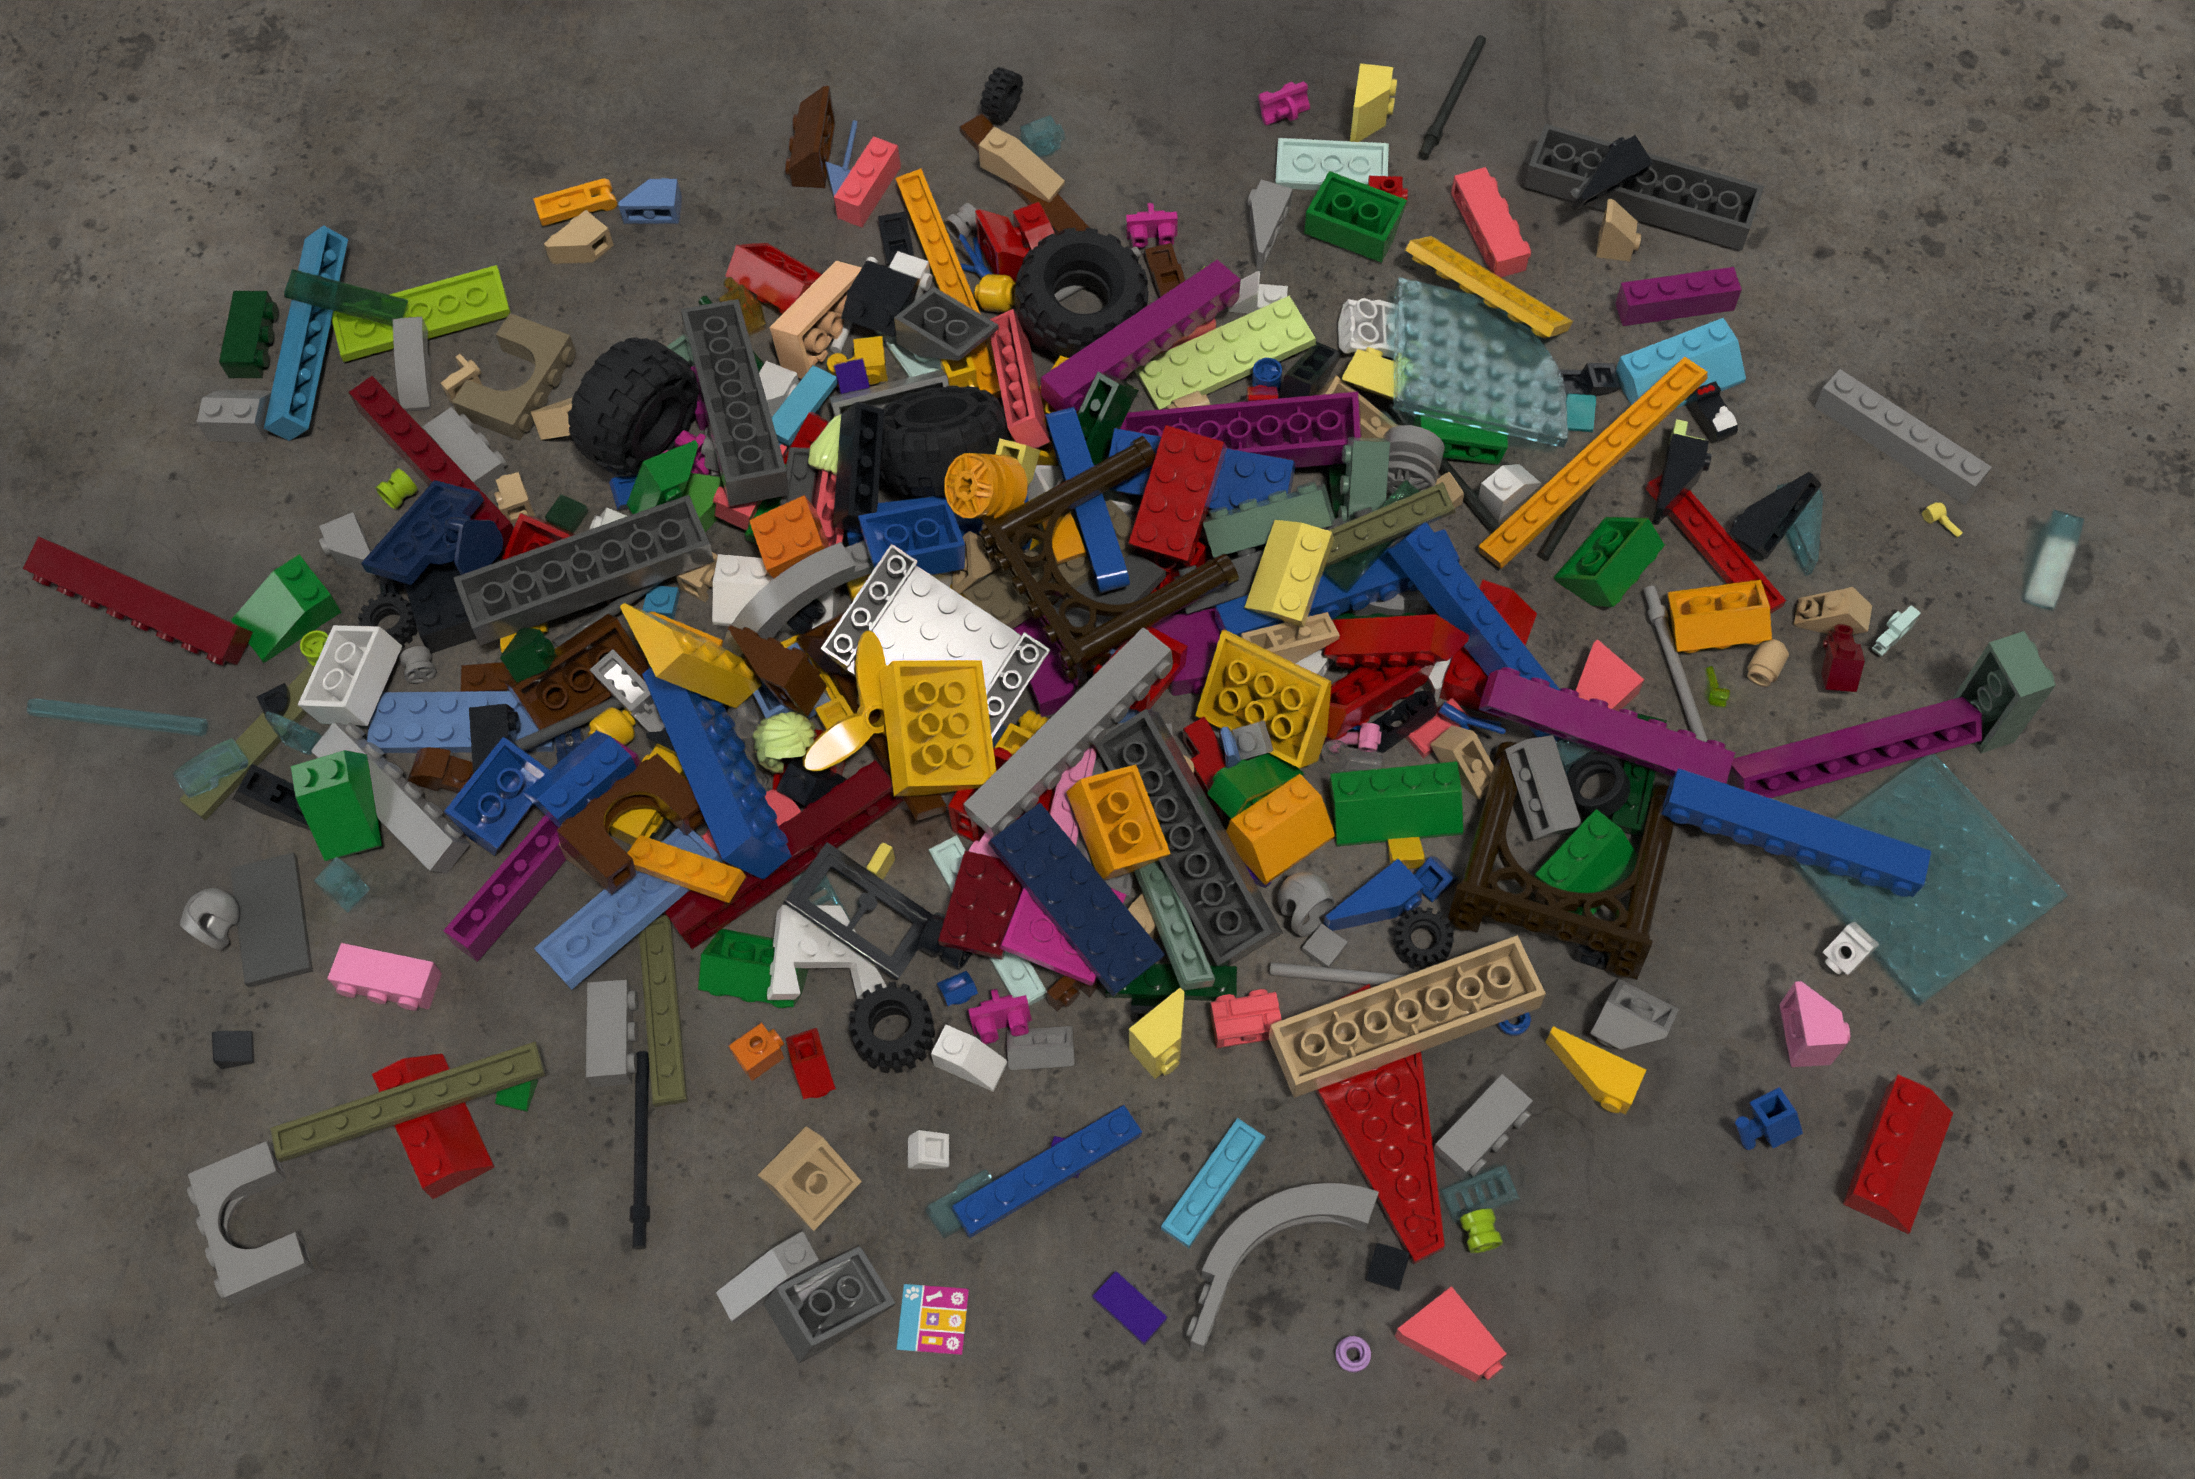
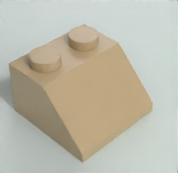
(810, 1178)

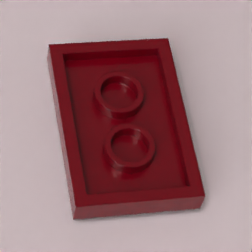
(980, 906)

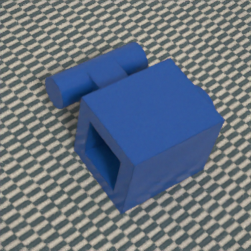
(1772, 1118)

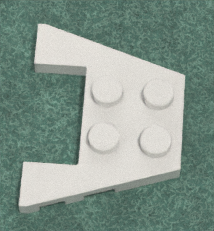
(805, 945)

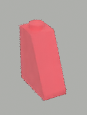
(1608, 678)
(1453, 1337)

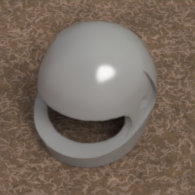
(1303, 895)
(210, 916)

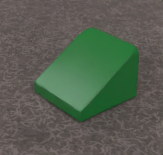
(517, 1096)

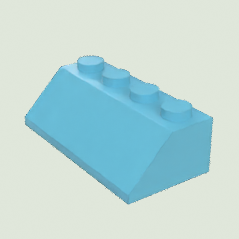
(1708, 346)

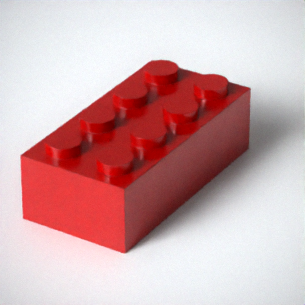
(1178, 494)

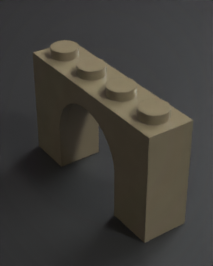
(511, 410)

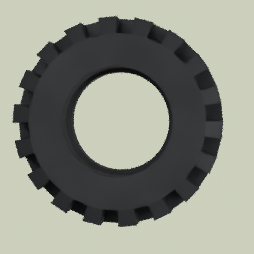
(889, 1002)

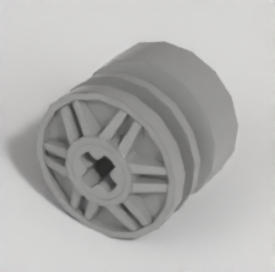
(1413, 457)

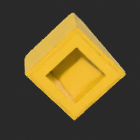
(1407, 850)

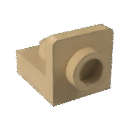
(455, 381)

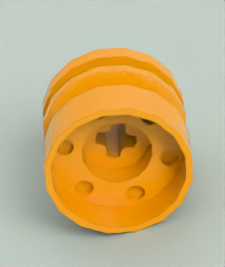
(985, 485)

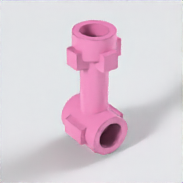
(1367, 738)

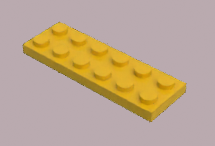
(1495, 290)

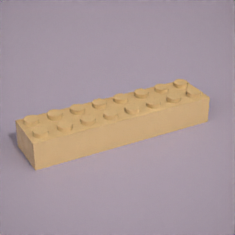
(1406, 1016)

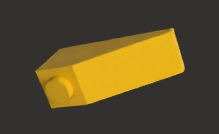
(1601, 1073)

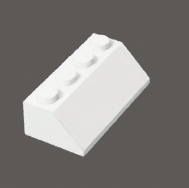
(740, 579)

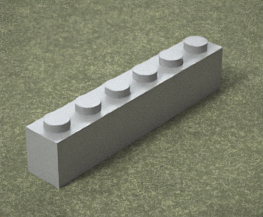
(1902, 437)
(400, 802)

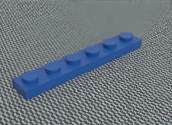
(1046, 1171)

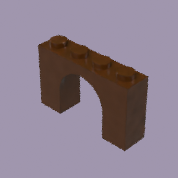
(650, 786)

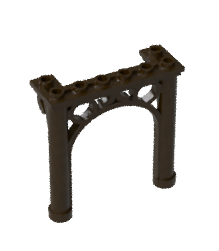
(1014, 530)
(1481, 896)

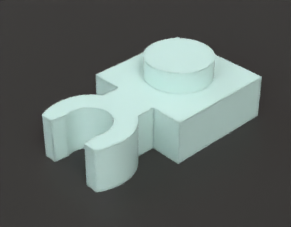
(1898, 626)

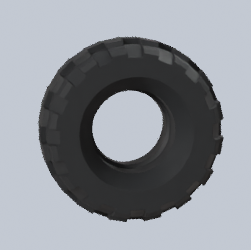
(1079, 260)
(632, 405)
(933, 428)

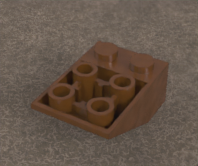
(782, 670)

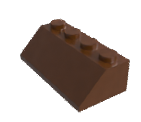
(568, 682)

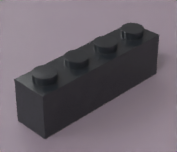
(858, 465)

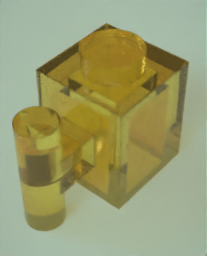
(749, 305)

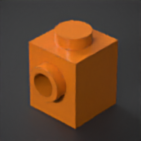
(757, 1051)

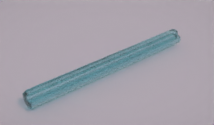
(117, 717)

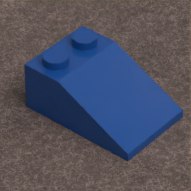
(922, 531)

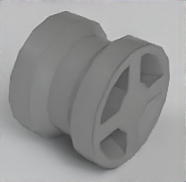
(417, 664)

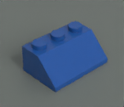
(581, 777)
(494, 796)

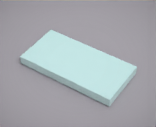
(1306, 162)

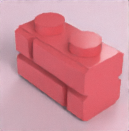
(1244, 1018)

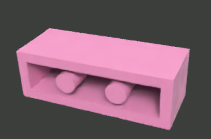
(384, 977)

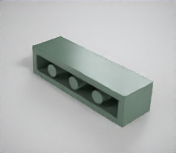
(1365, 475)
(1253, 520)

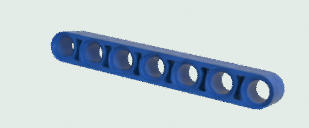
(1092, 515)

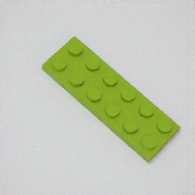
(443, 305)

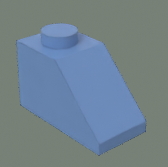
(652, 203)

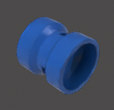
(1267, 373)

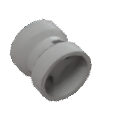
(962, 222)

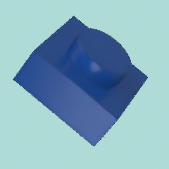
(621, 490)
(957, 988)

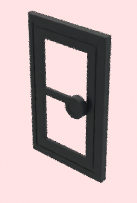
(875, 889)

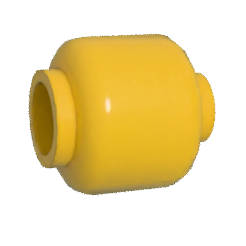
(995, 293)
(614, 723)

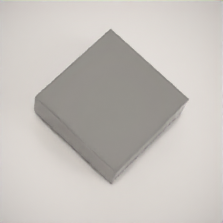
(1324, 946)

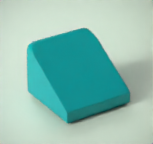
(1580, 412)

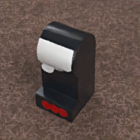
(1712, 412)

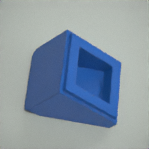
(1435, 878)

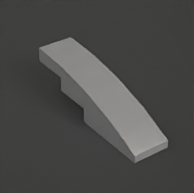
(628, 690)

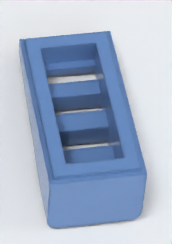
(1229, 748)

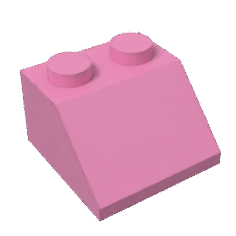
(1812, 1027)

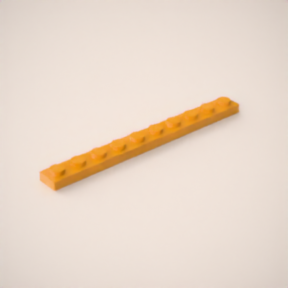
(945, 265)
(1592, 462)

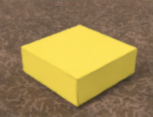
(881, 861)

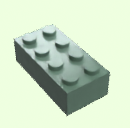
(2007, 689)

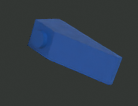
(1379, 899)

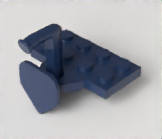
(436, 532)

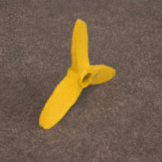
(855, 730)

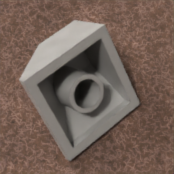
(1633, 1018)

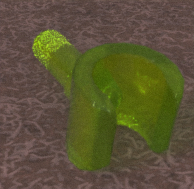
(1717, 695)

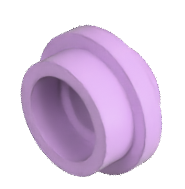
(1360, 1346)

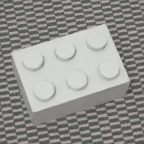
(350, 675)

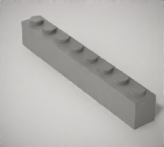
(1070, 733)

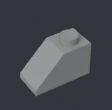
(345, 542)

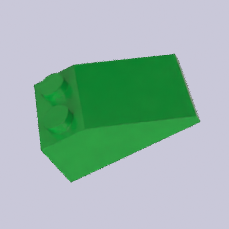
(285, 609)
(338, 803)

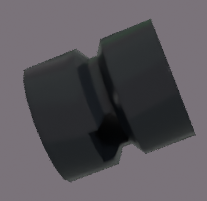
(929, 944)

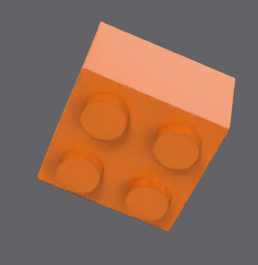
(788, 535)

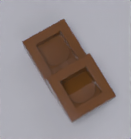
(1164, 268)

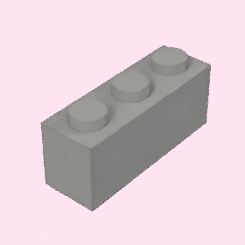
(467, 448)
(1543, 787)
(610, 1033)
(1483, 1128)

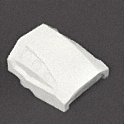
(1367, 325)

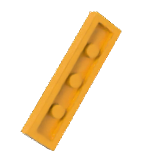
(686, 868)

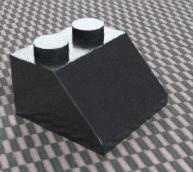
(879, 296)

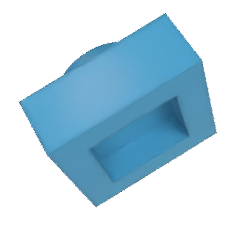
(662, 601)

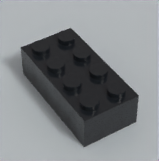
(439, 608)

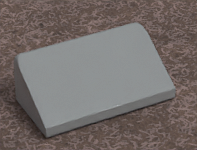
(1041, 1048)

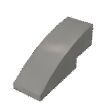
(412, 363)

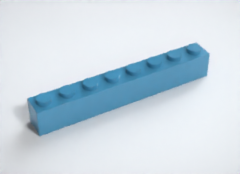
(304, 341)

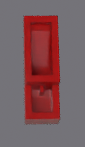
(1207, 757)

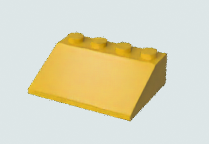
(692, 659)
(1257, 685)
(937, 726)

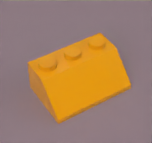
(1720, 616)
(1117, 822)
(1281, 829)

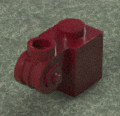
(1842, 660)

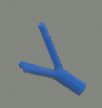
(976, 257)
(1463, 719)

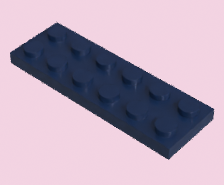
(1076, 899)

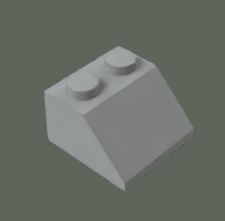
(234, 415)

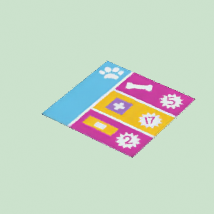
(932, 1319)

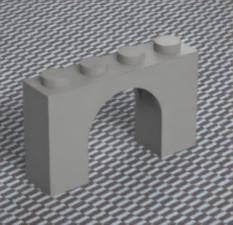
(217, 1193)

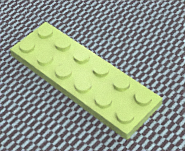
(1226, 353)

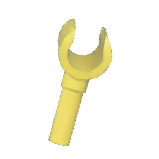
(1938, 511)

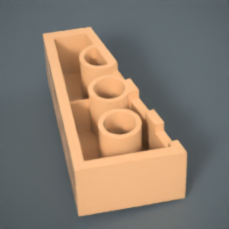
(813, 320)

